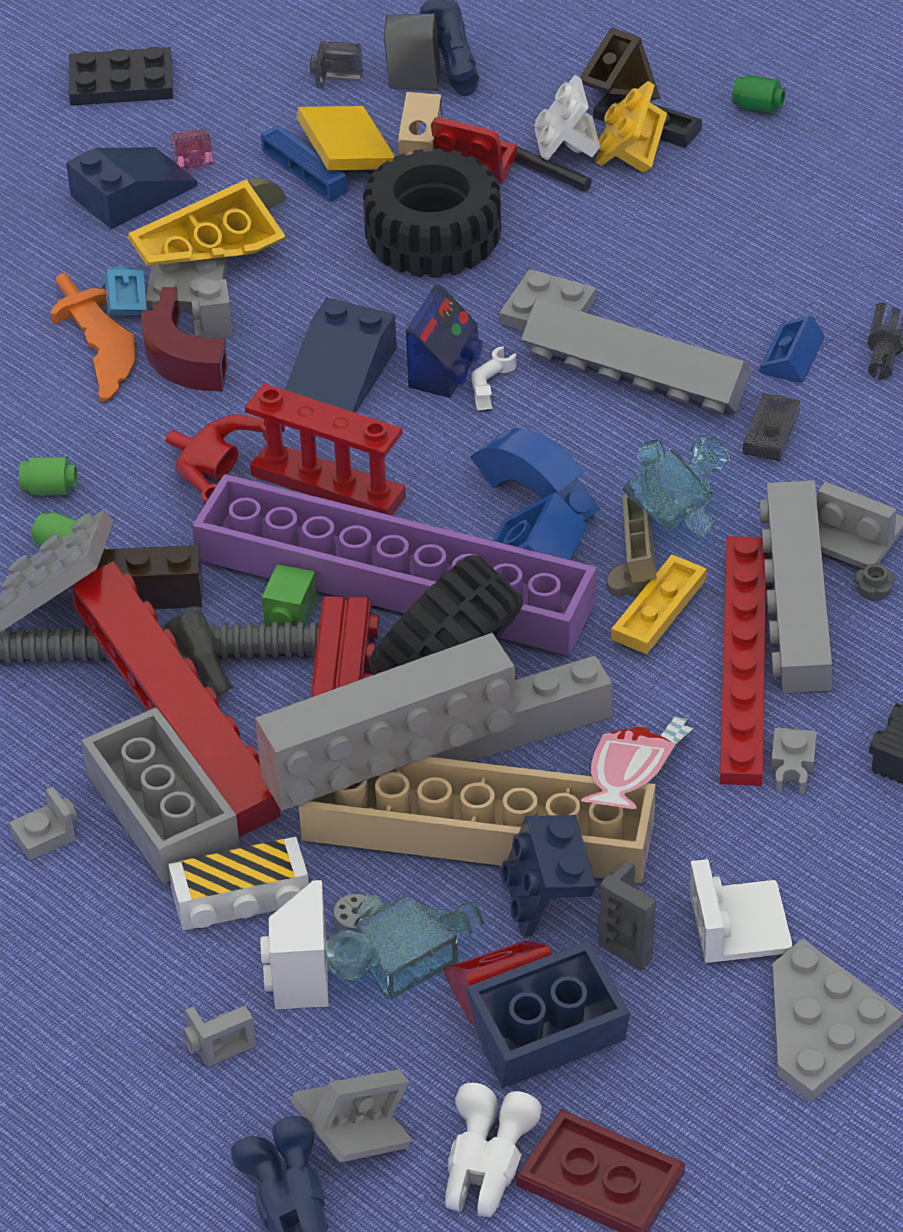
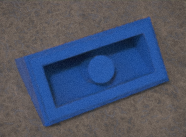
(793, 349)

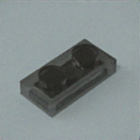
(771, 427)

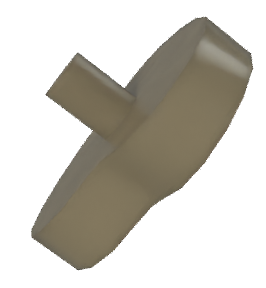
(620, 582)

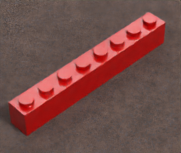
(165, 680)

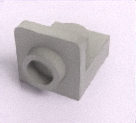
(45, 827)
(220, 1037)

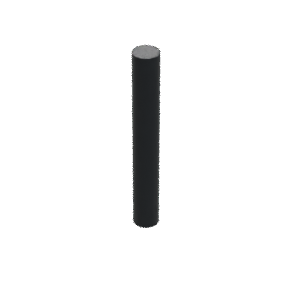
(553, 169)

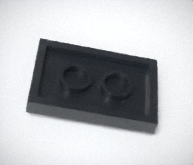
(120, 76)

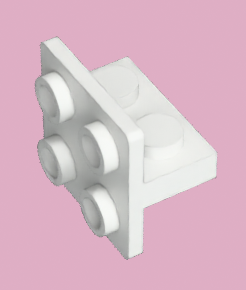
(567, 122)

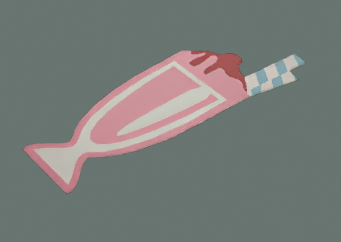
(630, 760)

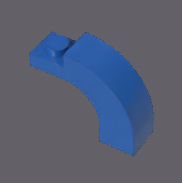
(538, 464)

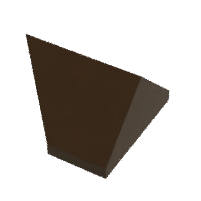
(619, 65)

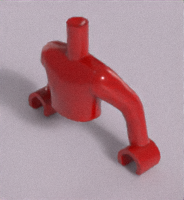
(209, 453)

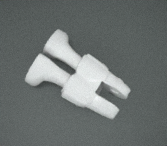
(487, 1162)

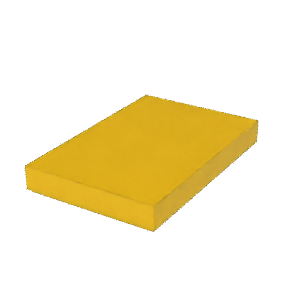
(344, 137)

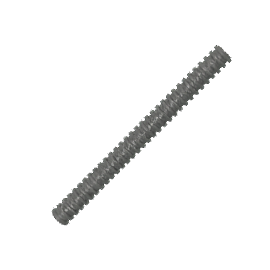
(233, 641)

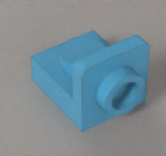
(124, 291)

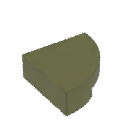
(268, 192)

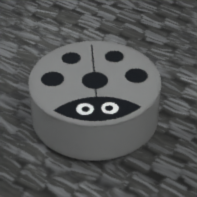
(346, 912)

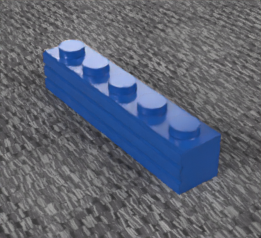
(303, 163)

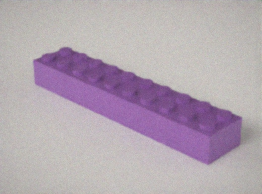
(385, 557)

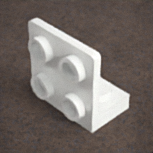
(737, 918)

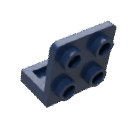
(545, 864)

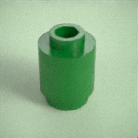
(758, 93)

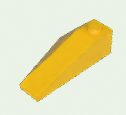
(215, 227)

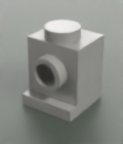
(212, 310)

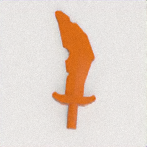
(102, 333)

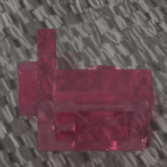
(192, 148)

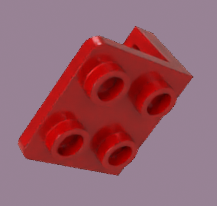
(475, 142)

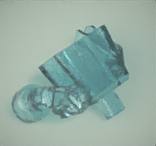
(673, 489)
(400, 942)

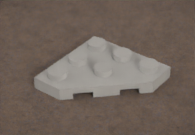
(824, 1019)

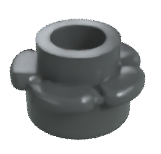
(874, 582)

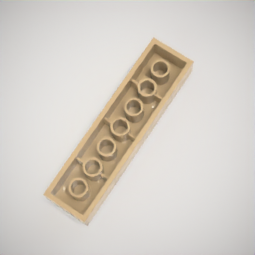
(474, 813)

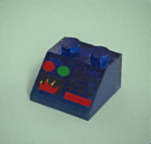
(441, 344)

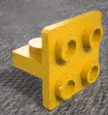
(632, 130)

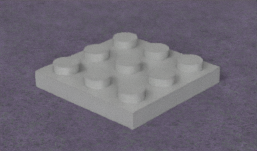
(54, 568)

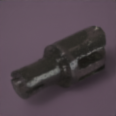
(885, 340)
(200, 645)

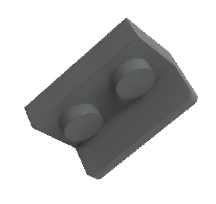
(626, 918)

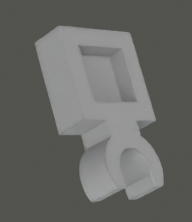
(793, 757)

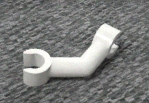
(479, 377)

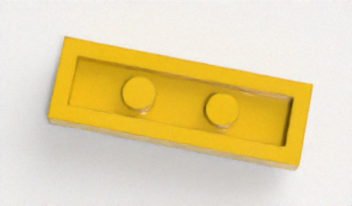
(658, 604)

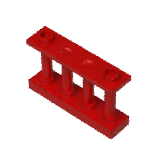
(318, 476)

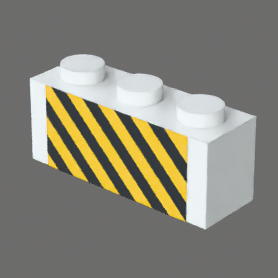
(237, 882)

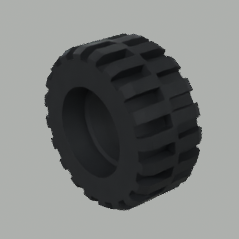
(432, 212)
(454, 610)

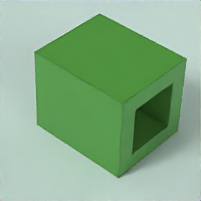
(289, 596)

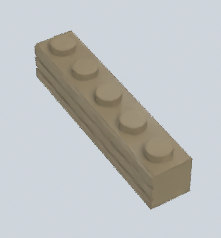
(638, 541)

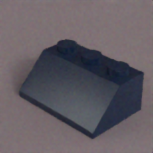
(547, 1013)

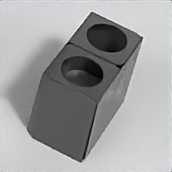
(412, 51)

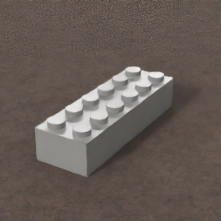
(386, 721)

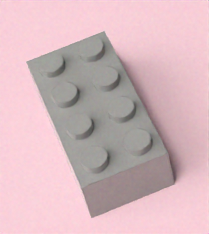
(159, 792)

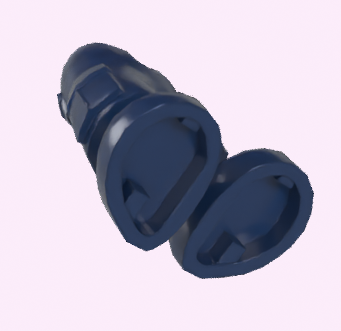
(454, 45)
(300, 1193)

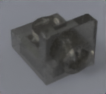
(337, 61)

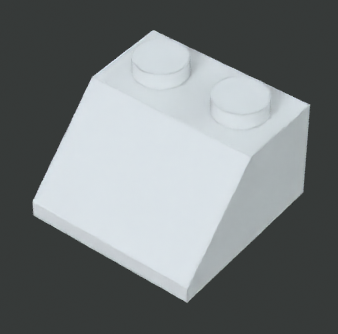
(297, 951)

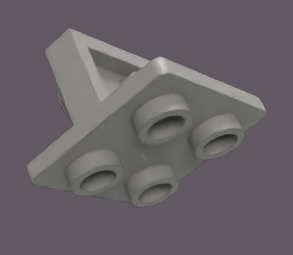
(855, 526)
(356, 1114)

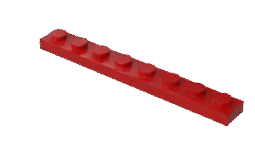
(743, 663)

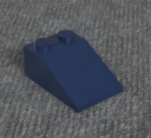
(125, 182)
(343, 354)

